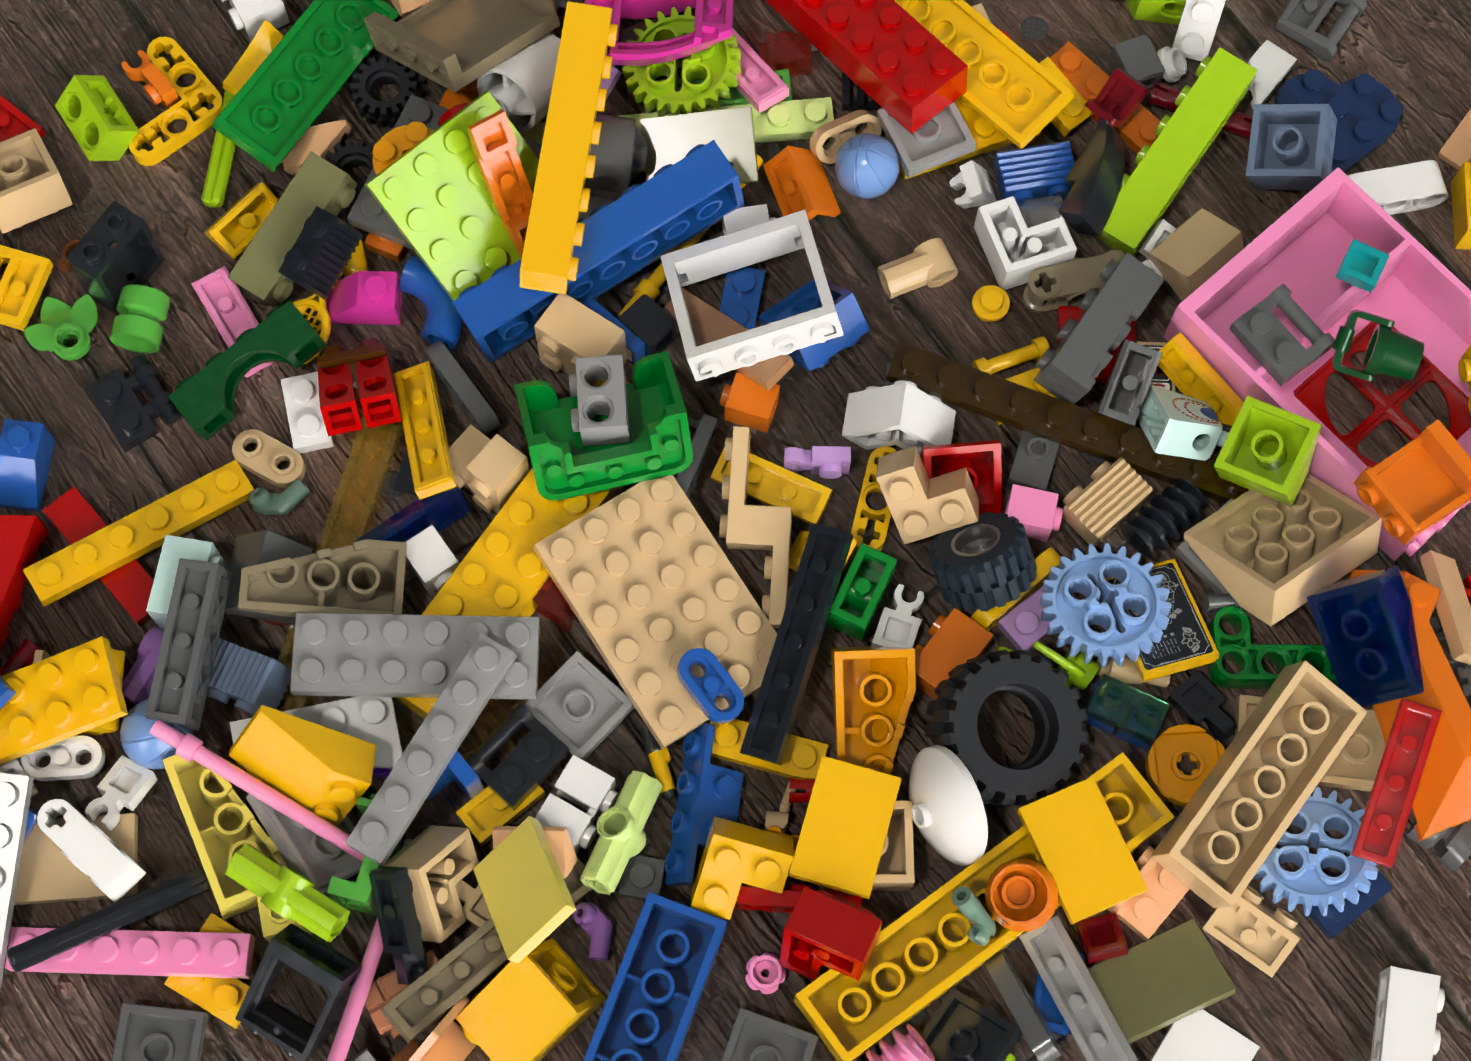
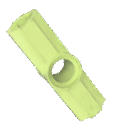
(621, 833)

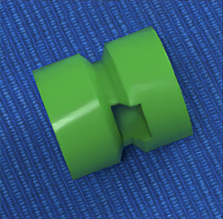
(139, 323)

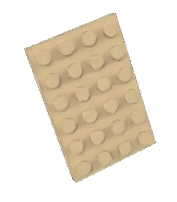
(650, 590)

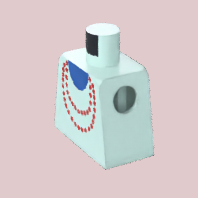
(1180, 424)

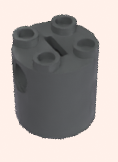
(619, 154)

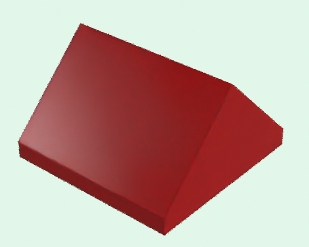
(982, 464)

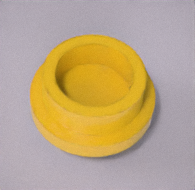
(990, 303)

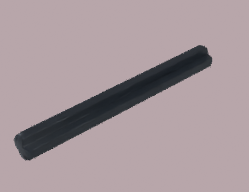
(107, 920)

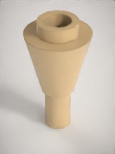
(1128, 673)

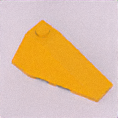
(871, 703)

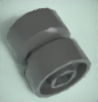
(1449, 846)

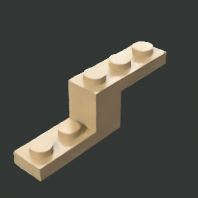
(756, 526)

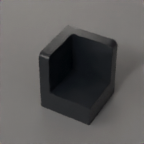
(650, 324)

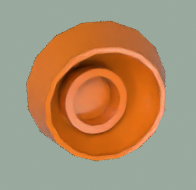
(1021, 895)

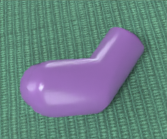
(597, 926)

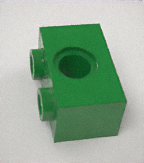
(861, 592)

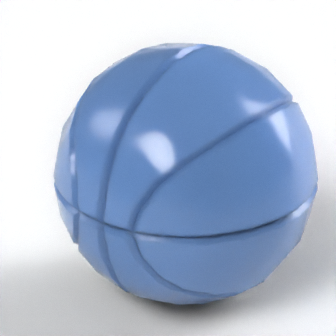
(867, 165)
(140, 744)

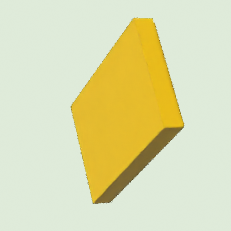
(845, 827)
(1082, 850)

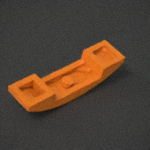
(503, 174)

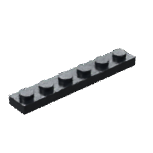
(796, 644)

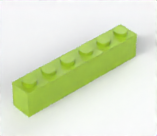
(1177, 149)

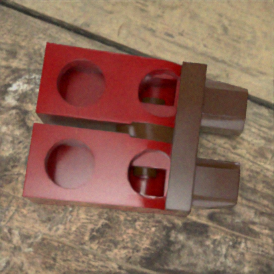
(353, 373)

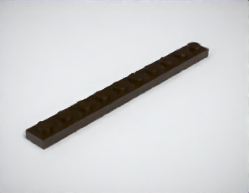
(1052, 419)

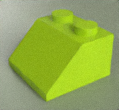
(1268, 450)

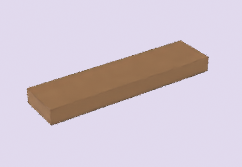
(713, 325)

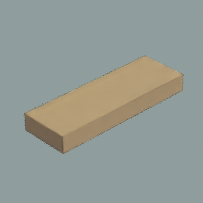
(1452, 603)

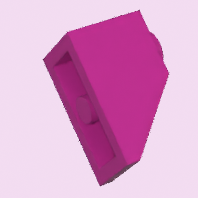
(366, 299)

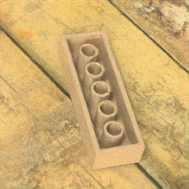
(1259, 785)

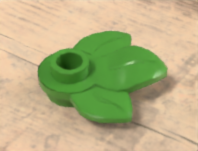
(62, 324)

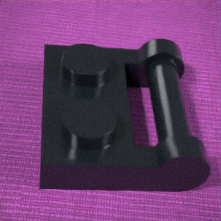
(525, 765)

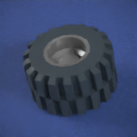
(983, 562)

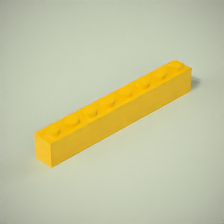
(566, 148)

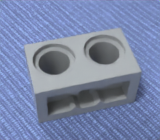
(606, 400)

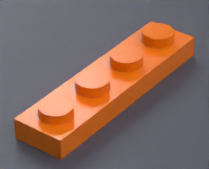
(1089, 81)

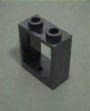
(106, 270)
(317, 963)

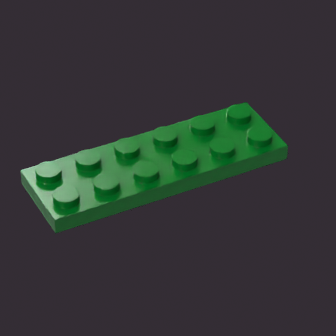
(300, 78)

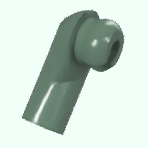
(976, 914)

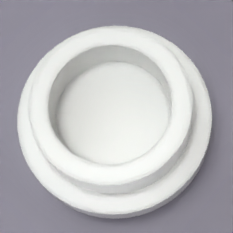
(1173, 63)

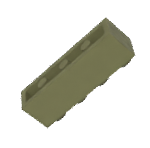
(313, 185)

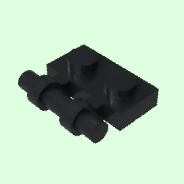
(122, 409)

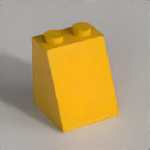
(530, 1006)

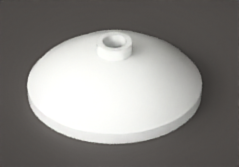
(947, 806)

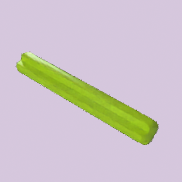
(219, 166)

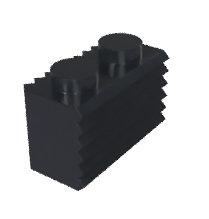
(320, 252)

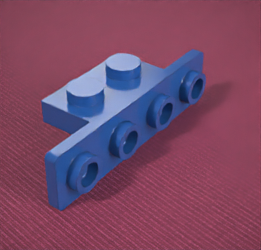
(703, 793)

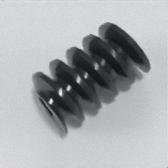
(1163, 517)

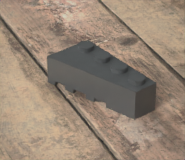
(1099, 328)

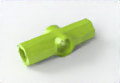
(287, 892)

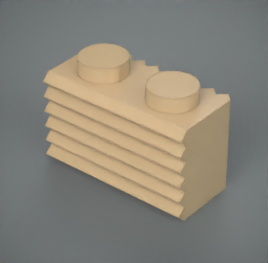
(1105, 501)

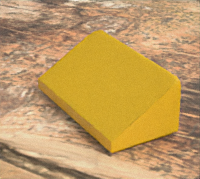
(242, 221)

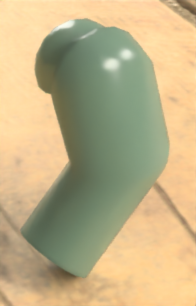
(278, 503)

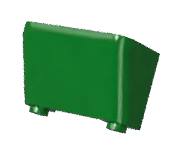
(657, 431)

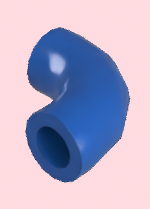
(442, 318)

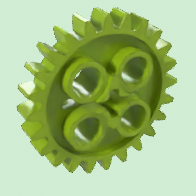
(715, 65)

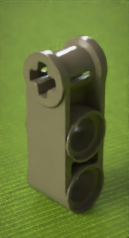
(1065, 282)

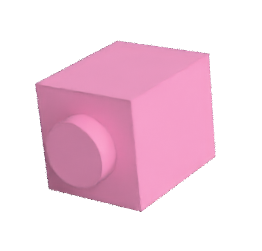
(1035, 510)

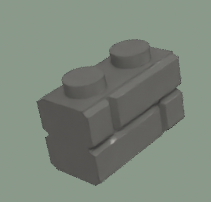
(1129, 382)

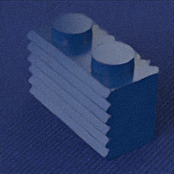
(1034, 171)

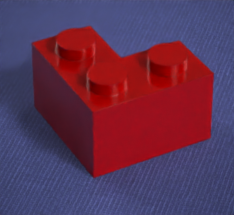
(828, 935)

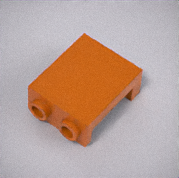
(1418, 483)

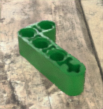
(1249, 656)

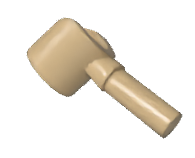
(780, 817)

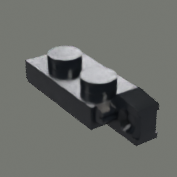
(399, 921)

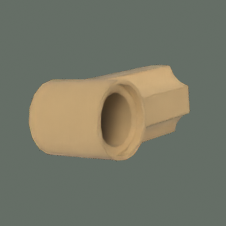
(927, 265)

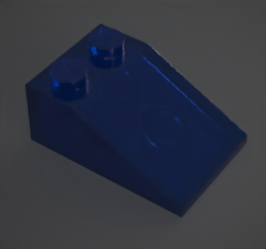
(1370, 636)

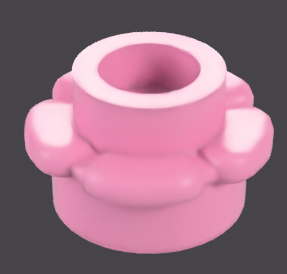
(768, 984)

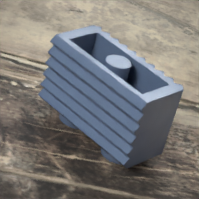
(247, 678)

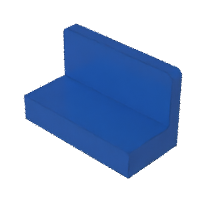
(462, 774)

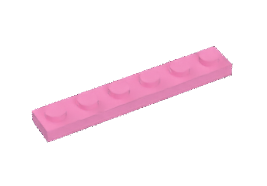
(149, 954)

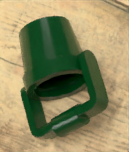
(1387, 352)

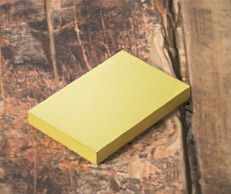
(524, 889)

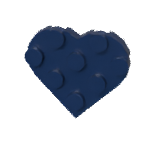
(1363, 108)

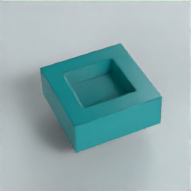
(1362, 266)

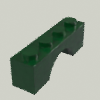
(209, 395)

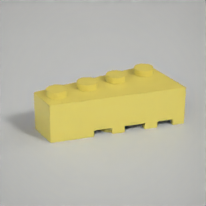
(218, 828)

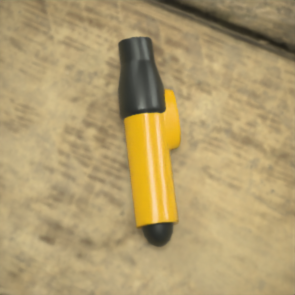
(659, 761)

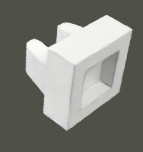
(977, 184)

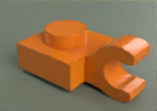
(157, 86)

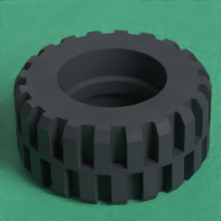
(1054, 717)

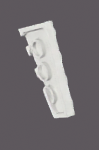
(360, 717)

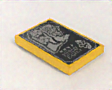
(1186, 639)

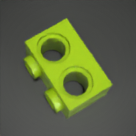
(96, 118)

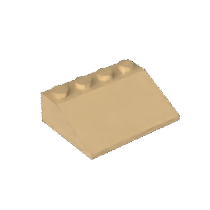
(1282, 553)

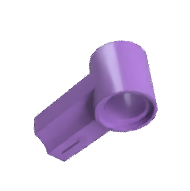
(139, 680)

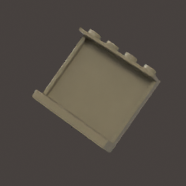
(462, 38)

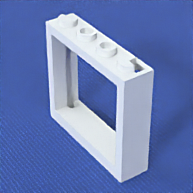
(735, 252)

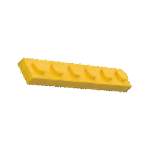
(138, 533)

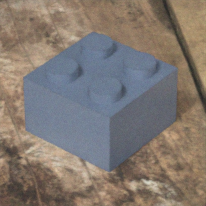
(1290, 146)

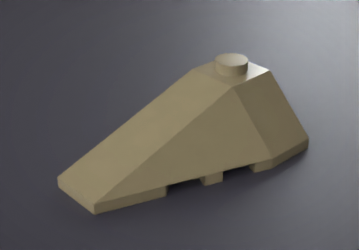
(337, 580)

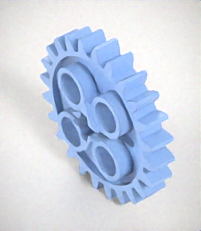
(1136, 592)
(1309, 883)

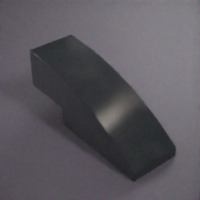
(1095, 181)

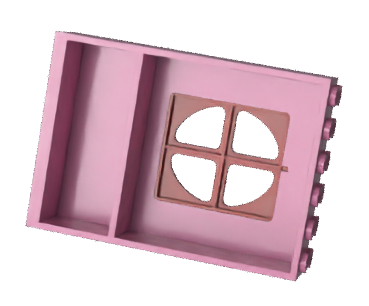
(1305, 255)

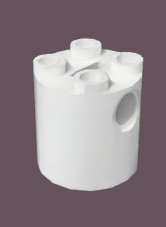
(524, 82)

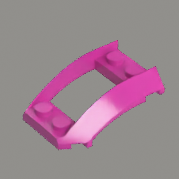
(711, 26)

